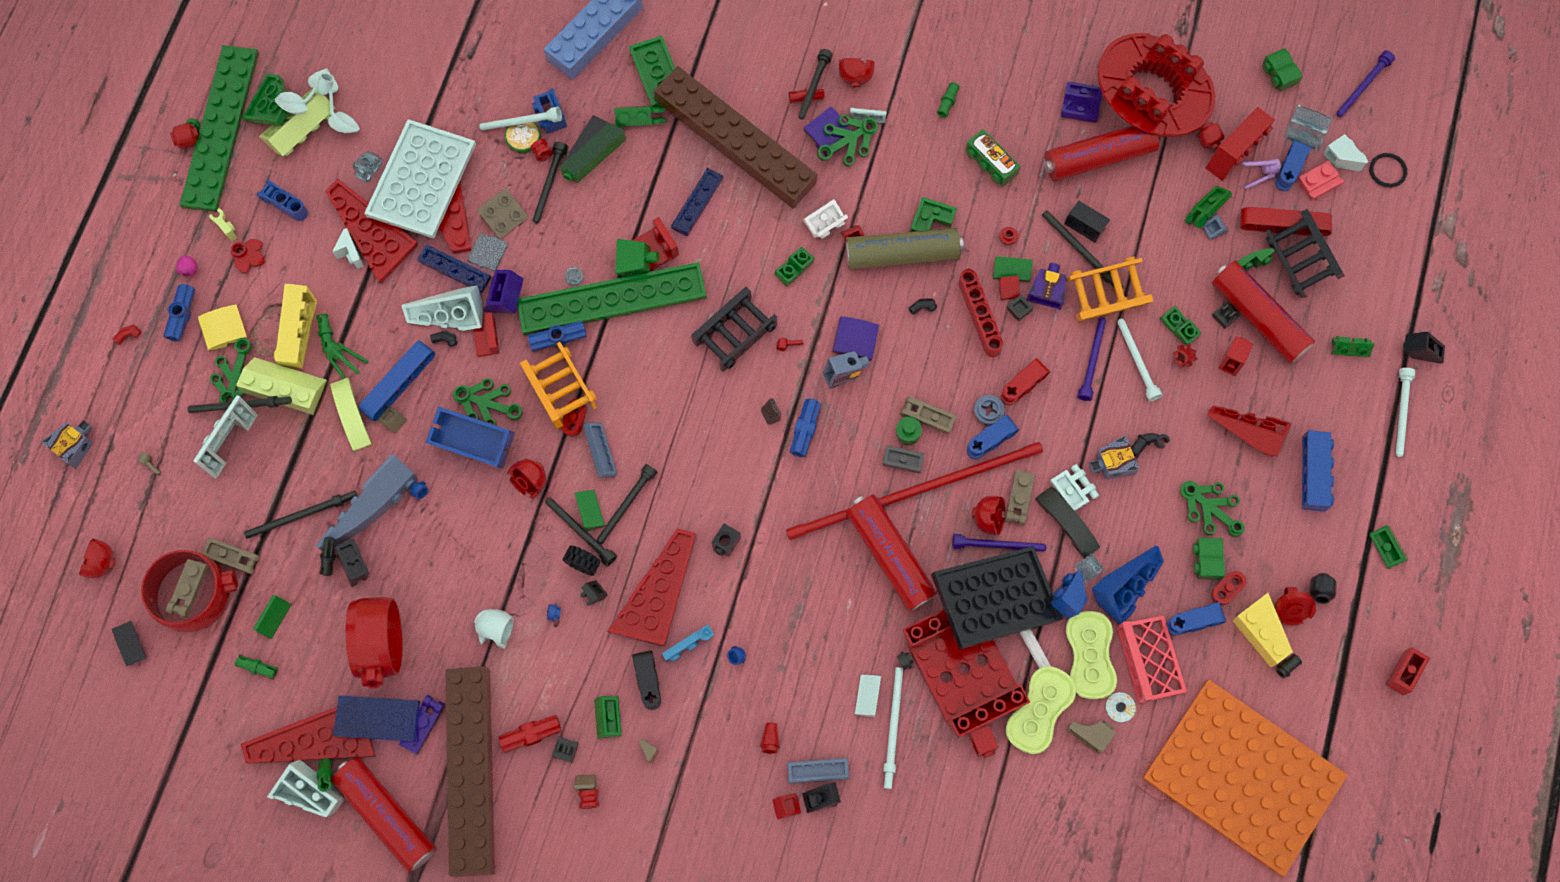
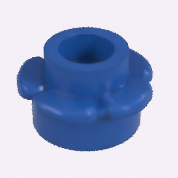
(419, 490)
(553, 612)
(736, 655)

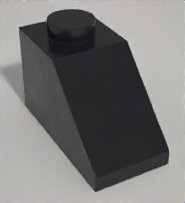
(1424, 347)

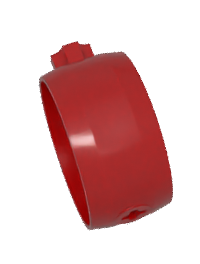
(224, 584)
(374, 639)

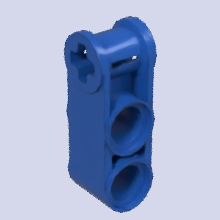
(1292, 165)
(274, 195)
(992, 437)
(1197, 619)

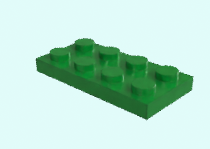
(652, 64)

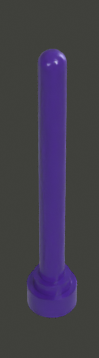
(1385, 59)
(1085, 392)
(961, 541)

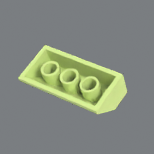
(297, 126)
(268, 379)

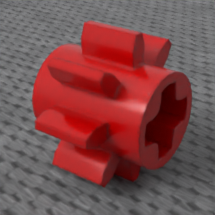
(1190, 356)

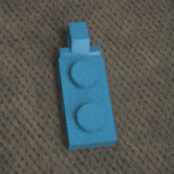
(688, 643)

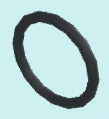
(1395, 157)

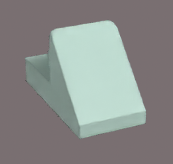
(346, 247)

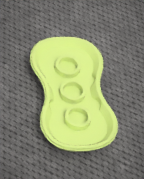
(1090, 640)
(1033, 724)

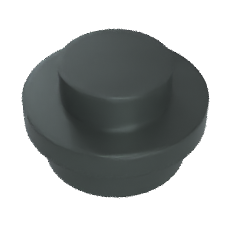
(905, 660)

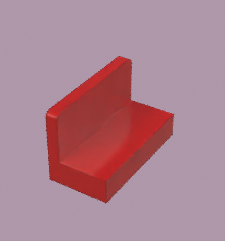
(486, 337)

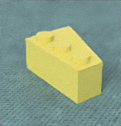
(1264, 631)

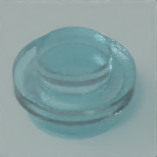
(573, 276)

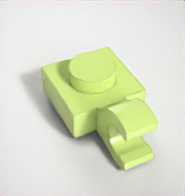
(227, 227)

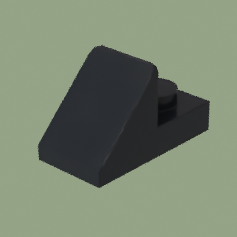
(821, 797)

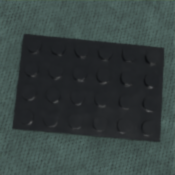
(996, 597)

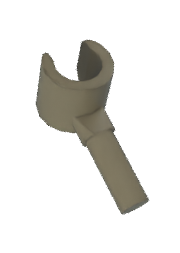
(145, 459)

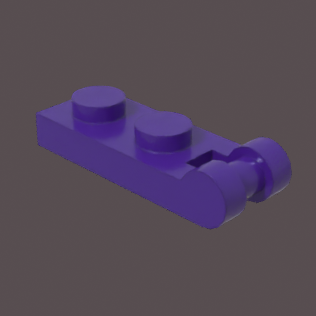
(424, 724)

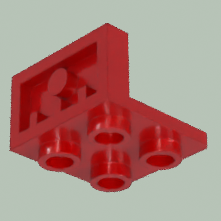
(661, 241)

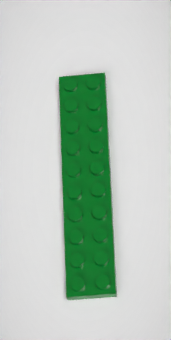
(219, 129)
(612, 298)

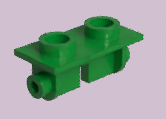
(1357, 347)

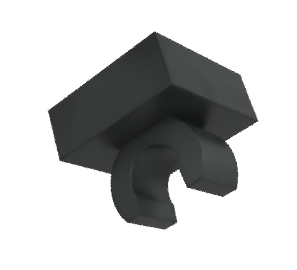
(1225, 315)
(593, 591)
(565, 749)

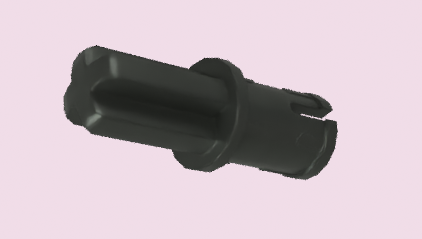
(327, 556)

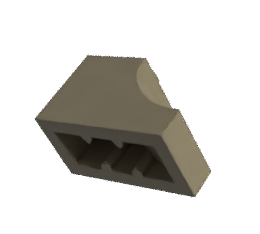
(1094, 736)

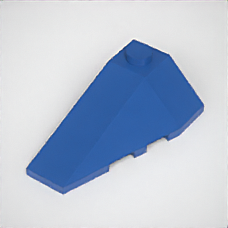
(1122, 587)

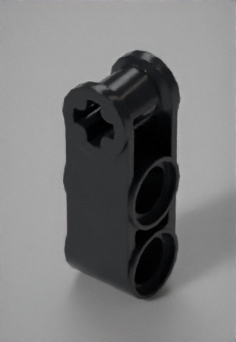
(647, 678)

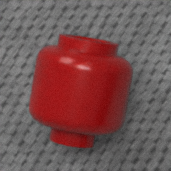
(1210, 135)
(184, 136)

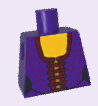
(1048, 287)

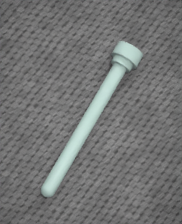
(553, 115)
(1406, 377)
(1152, 392)

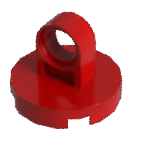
(1295, 606)

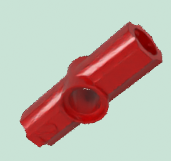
(530, 733)

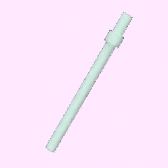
(889, 766)

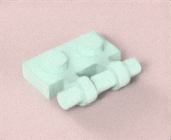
(1070, 491)

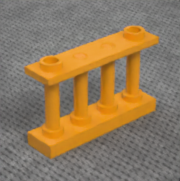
(1104, 306)
(540, 385)

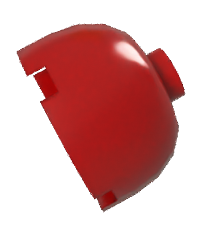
(856, 71)
(528, 477)
(989, 514)
(97, 559)

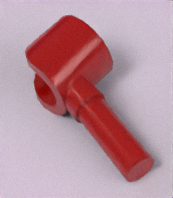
(783, 342)

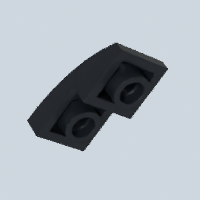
(128, 643)

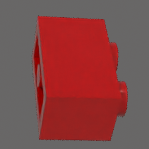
(1235, 355)
(1408, 671)

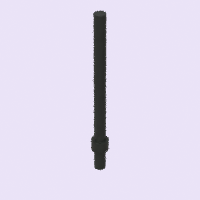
(1077, 245)
(271, 402)
(337, 500)

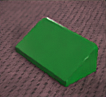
(1012, 267)
(589, 510)
(1388, 546)
(272, 616)
(607, 717)

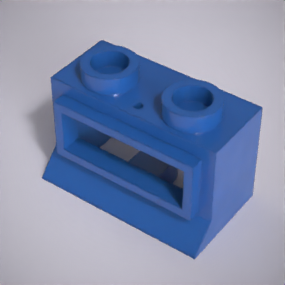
(544, 98)

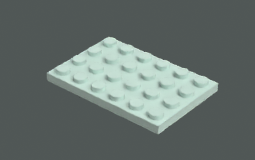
(420, 178)

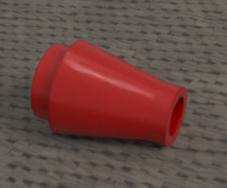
(770, 739)

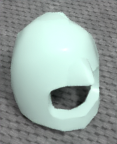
(495, 626)

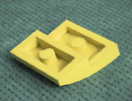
(221, 327)

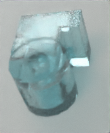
(367, 165)

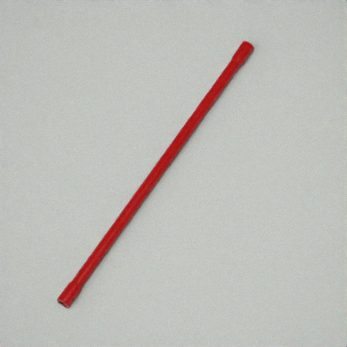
(1025, 452)

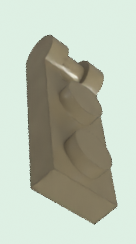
(929, 415)
(1020, 497)
(230, 555)
(187, 588)

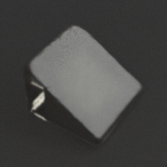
(771, 412)

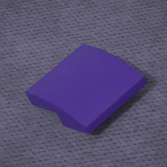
(1081, 102)
(815, 128)
(855, 336)

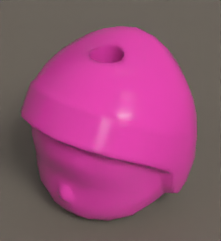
(186, 266)

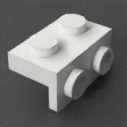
(825, 219)

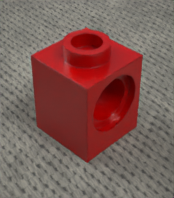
(983, 741)

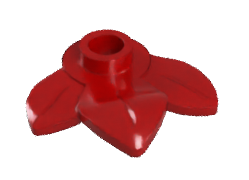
(249, 257)

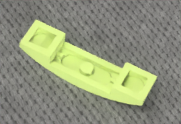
(350, 414)

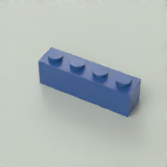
(1317, 471)

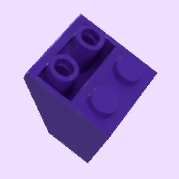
(503, 292)

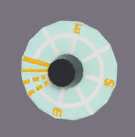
(1120, 707)

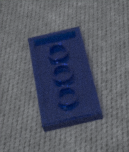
(376, 718)

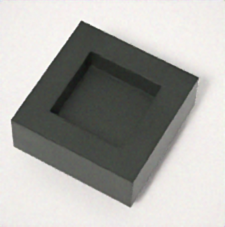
(1019, 307)

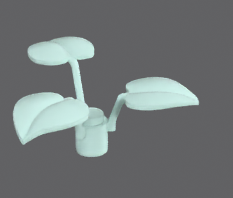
(324, 84)

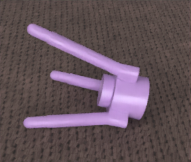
(1268, 167)

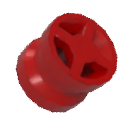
(541, 150)
(588, 799)

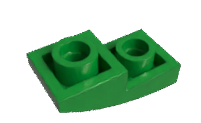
(1257, 259)
(795, 266)
(1180, 326)

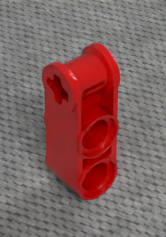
(1024, 382)

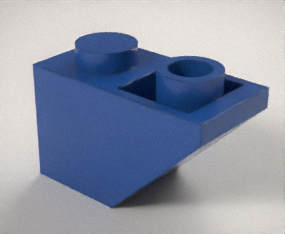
(1070, 596)

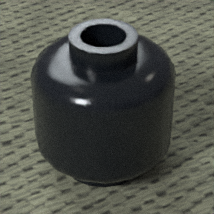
(1323, 588)

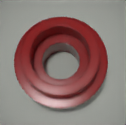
(1008, 240)

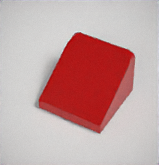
(854, 231)
(1009, 287)
(786, 806)

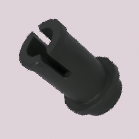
(1288, 666)

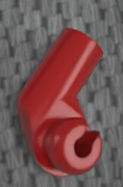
(125, 332)

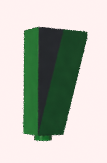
(591, 148)

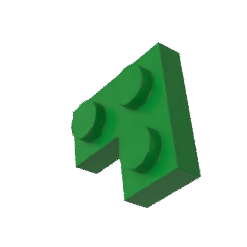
(932, 211)

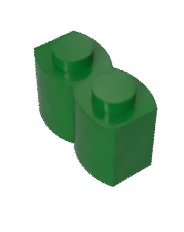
(1282, 69)
(1209, 558)

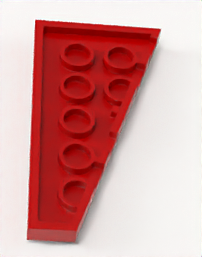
(454, 224)
(379, 242)
(654, 601)
(306, 741)

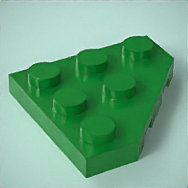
(263, 106)

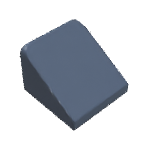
(1215, 227)

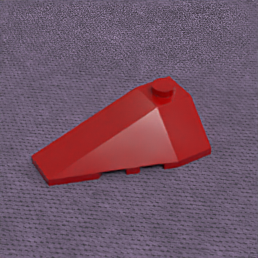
(1263, 434)

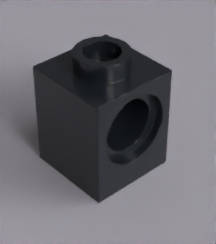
(725, 532)

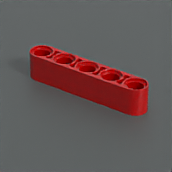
(1280, 219)
(981, 304)

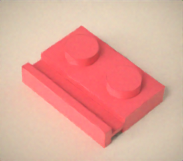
(1320, 180)

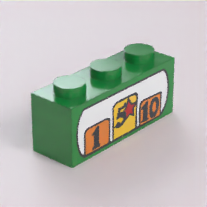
(992, 158)

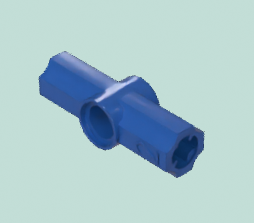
(176, 323)
(568, 333)
(805, 427)

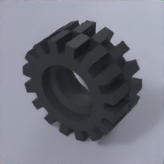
(581, 560)

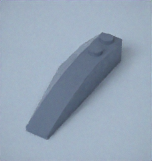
(379, 495)

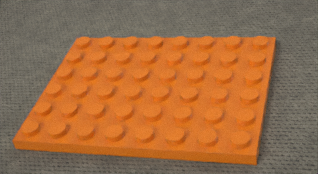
(1245, 777)

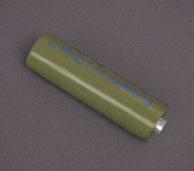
(903, 248)

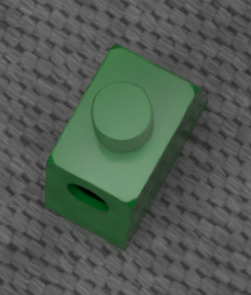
(633, 258)

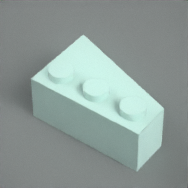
(300, 787)

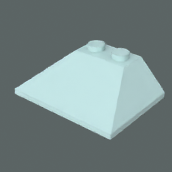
(237, 413)

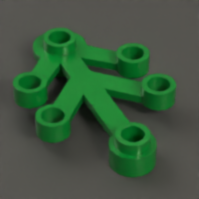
(849, 137)
(233, 377)
(485, 401)
(1209, 507)

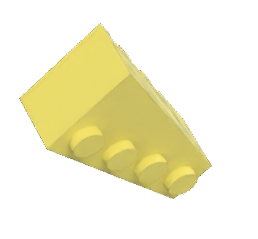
(295, 326)

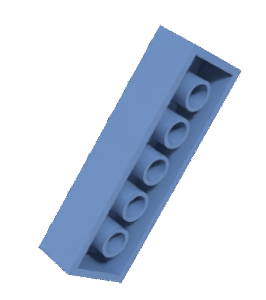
(589, 34)

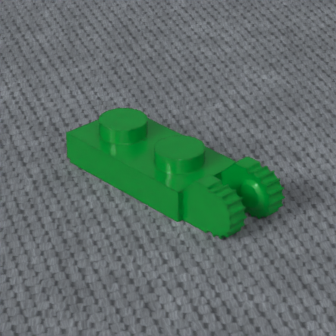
(638, 115)
(1208, 206)

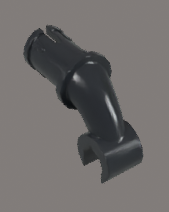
(1147, 439)

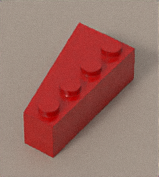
(1240, 143)

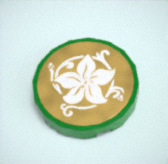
(522, 136)

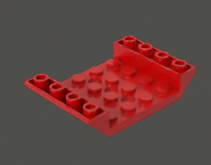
(968, 698)

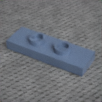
(600, 450)
(818, 770)

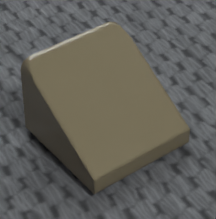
(392, 419)
(649, 750)
(585, 782)

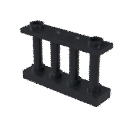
(1314, 238)
(730, 311)

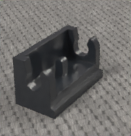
(1087, 221)
(351, 562)

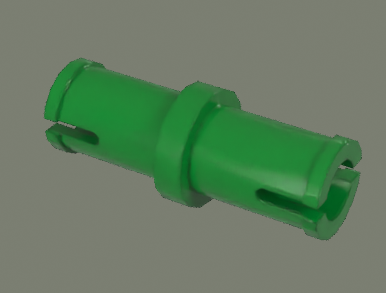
(948, 100)
(324, 332)
(256, 666)
(324, 774)

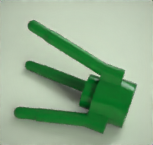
(334, 351)

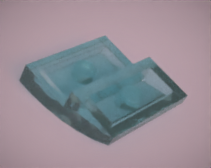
(1308, 127)

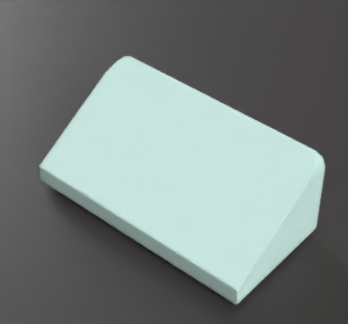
(860, 114)
(867, 695)

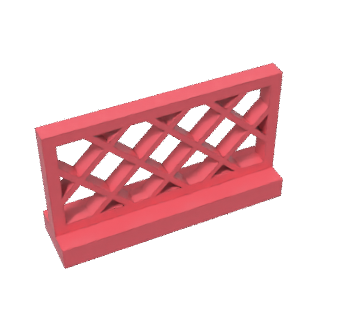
(1135, 663)

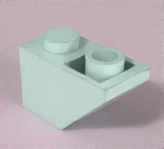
(1345, 155)

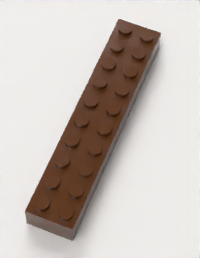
(735, 137)
(469, 772)

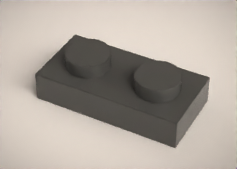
(903, 459)

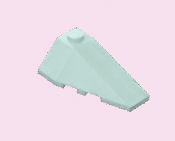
(451, 309)

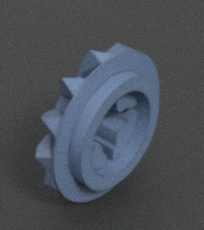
(985, 402)

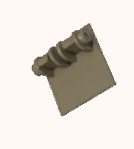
(502, 213)

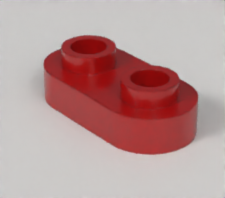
(574, 419)
(1227, 588)

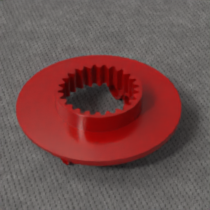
(1140, 105)

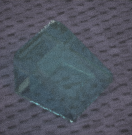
(1089, 567)

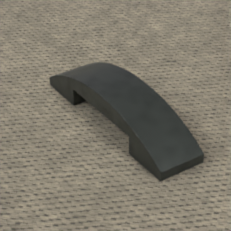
(1069, 521)

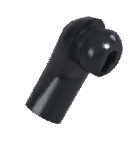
(928, 303)
(444, 336)

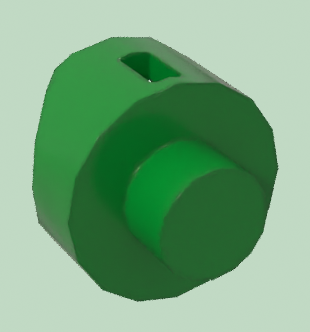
(908, 430)

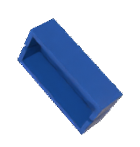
(470, 437)

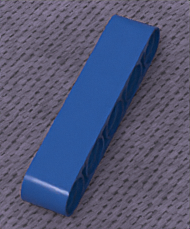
(396, 380)

